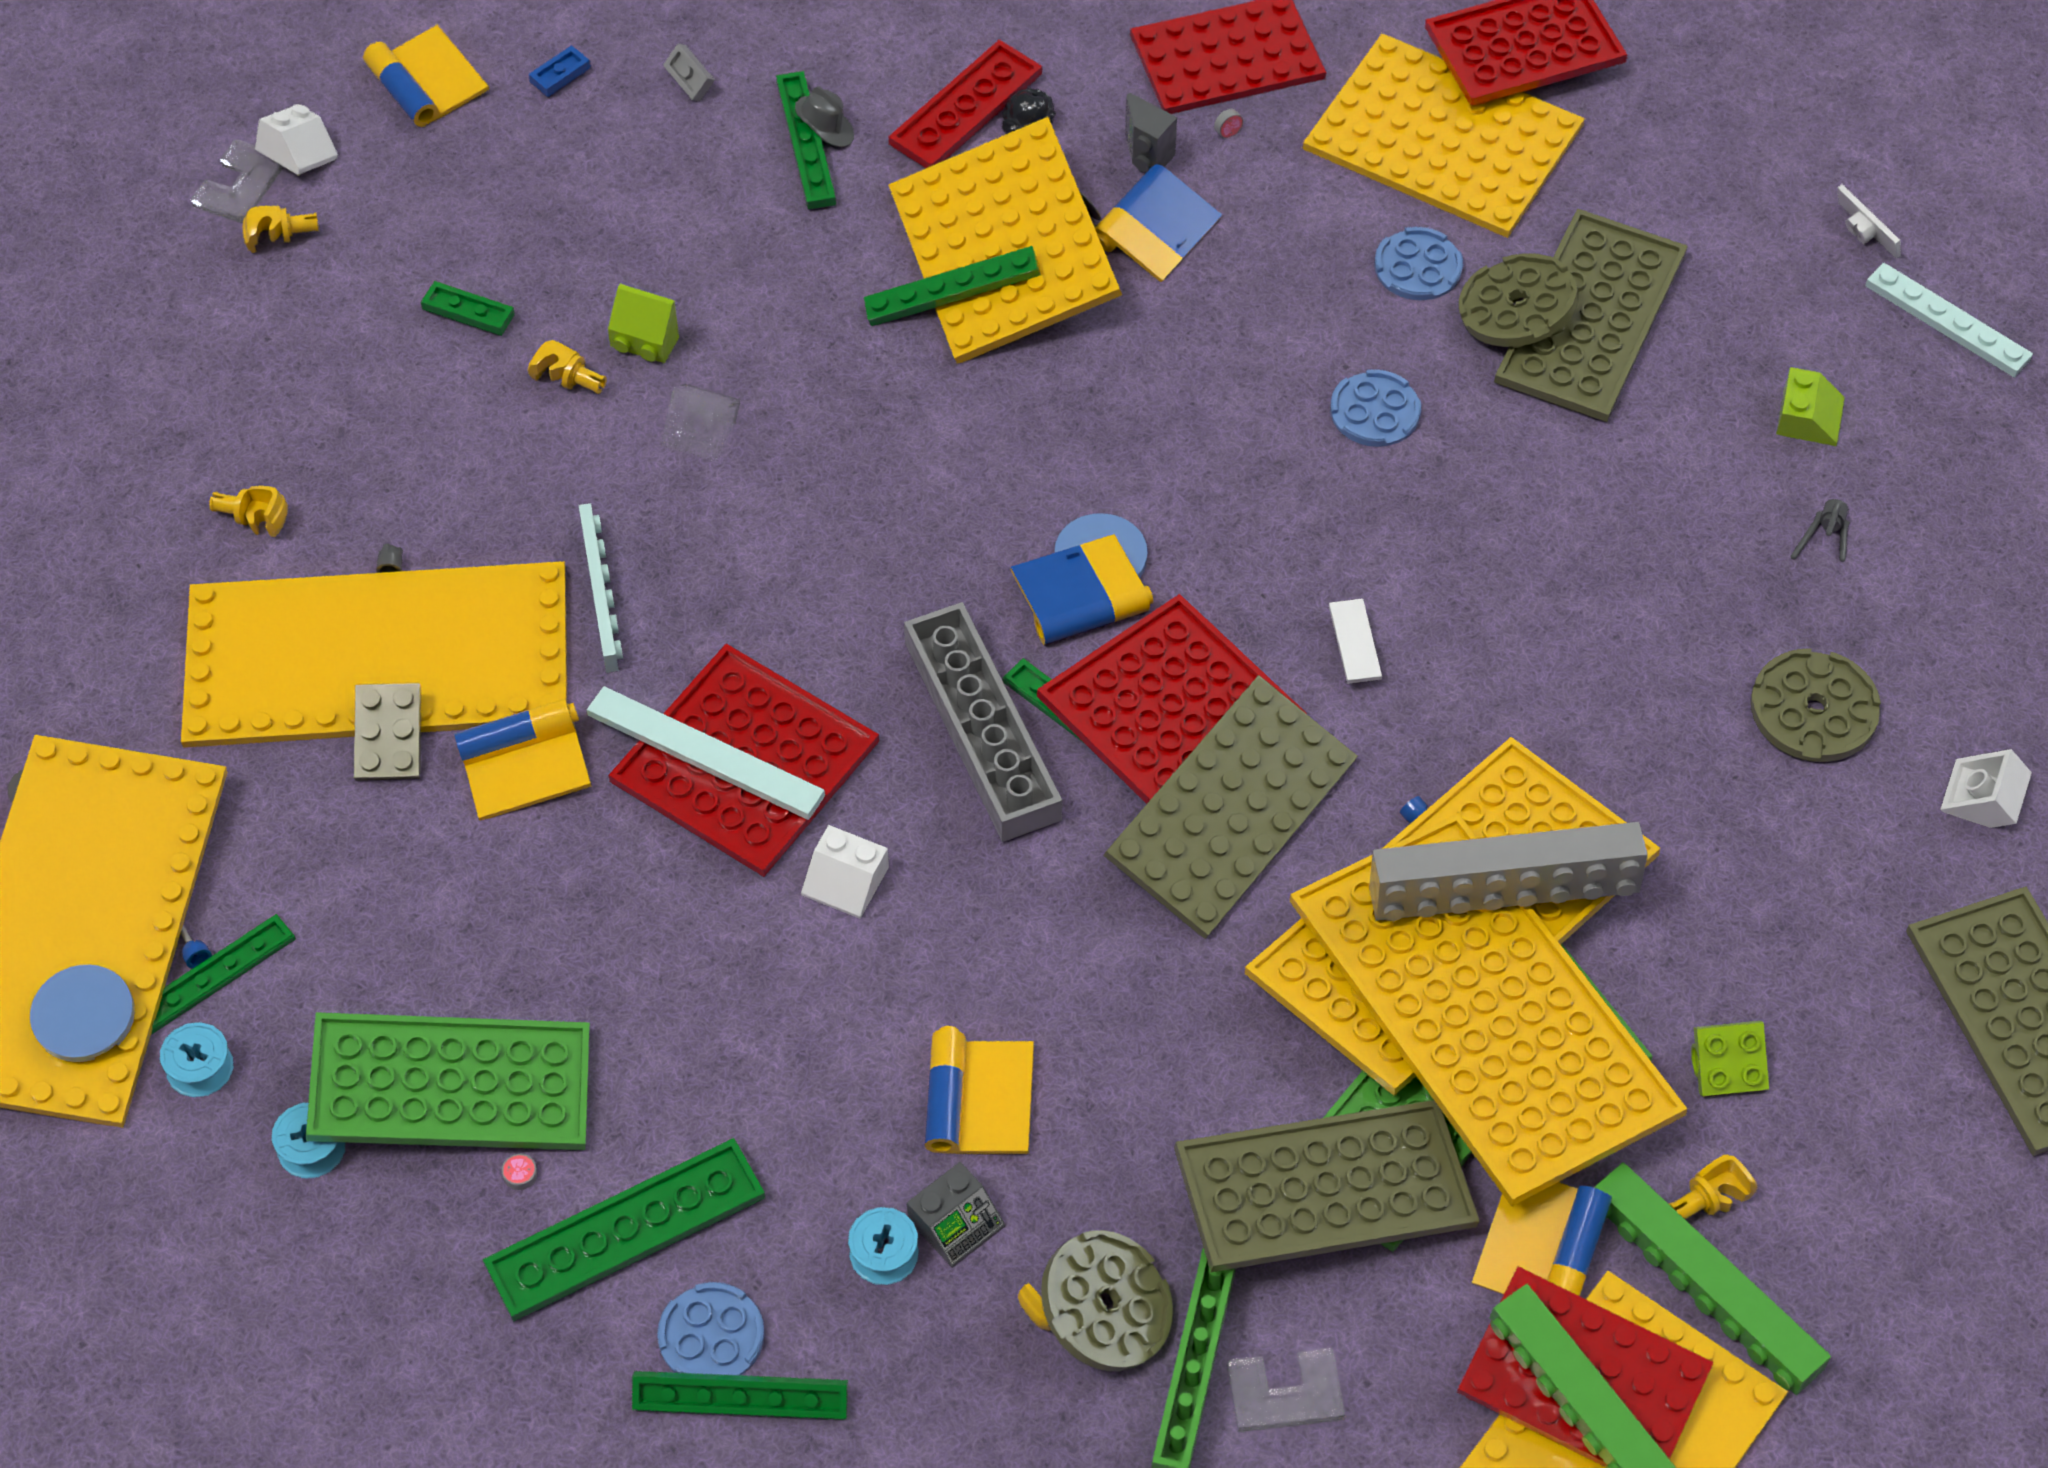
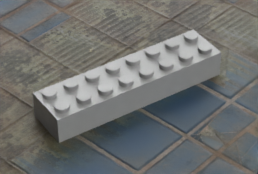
(983, 722)
(1507, 871)

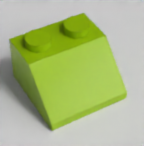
(643, 324)
(1810, 408)

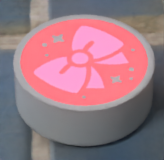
(1228, 123)
(519, 1171)

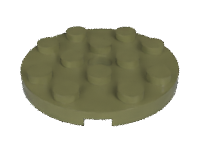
(1547, 305)
(1813, 734)
(1080, 1320)

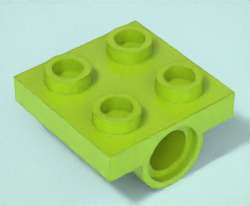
(1730, 1058)

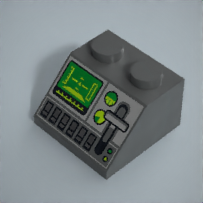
(1149, 133)
(955, 1214)

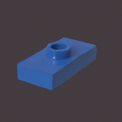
(559, 71)

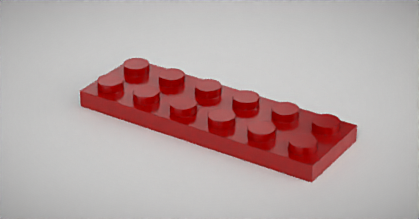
(965, 105)

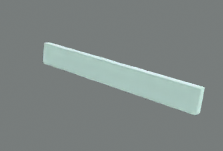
(706, 753)

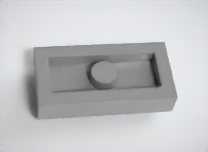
(689, 72)

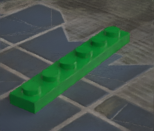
(805, 144)
(952, 286)
(739, 1394)

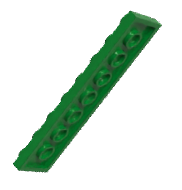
(623, 1229)

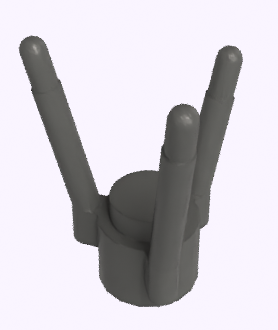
(1832, 519)

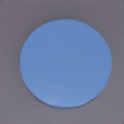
(1418, 263)
(1375, 408)
(1101, 525)
(82, 1012)
(711, 1331)

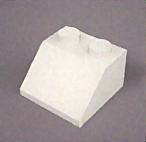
(295, 139)
(1987, 788)
(845, 871)

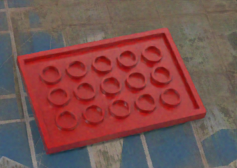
(1523, 45)
(1227, 54)
(1645, 1370)

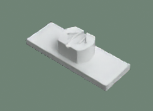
(1866, 224)
(1355, 641)

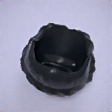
(1026, 108)

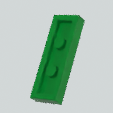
(467, 308)

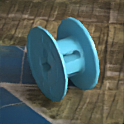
(197, 1076)
(295, 1153)
(897, 1257)

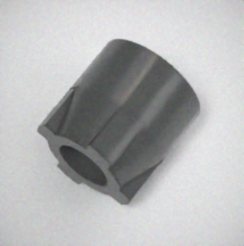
(389, 559)

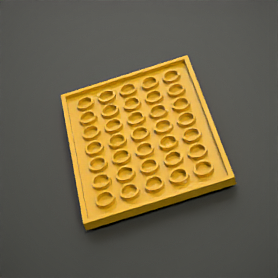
(1415, 132)
(995, 203)

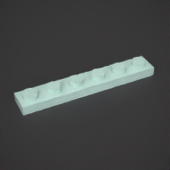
(1949, 320)
(603, 598)

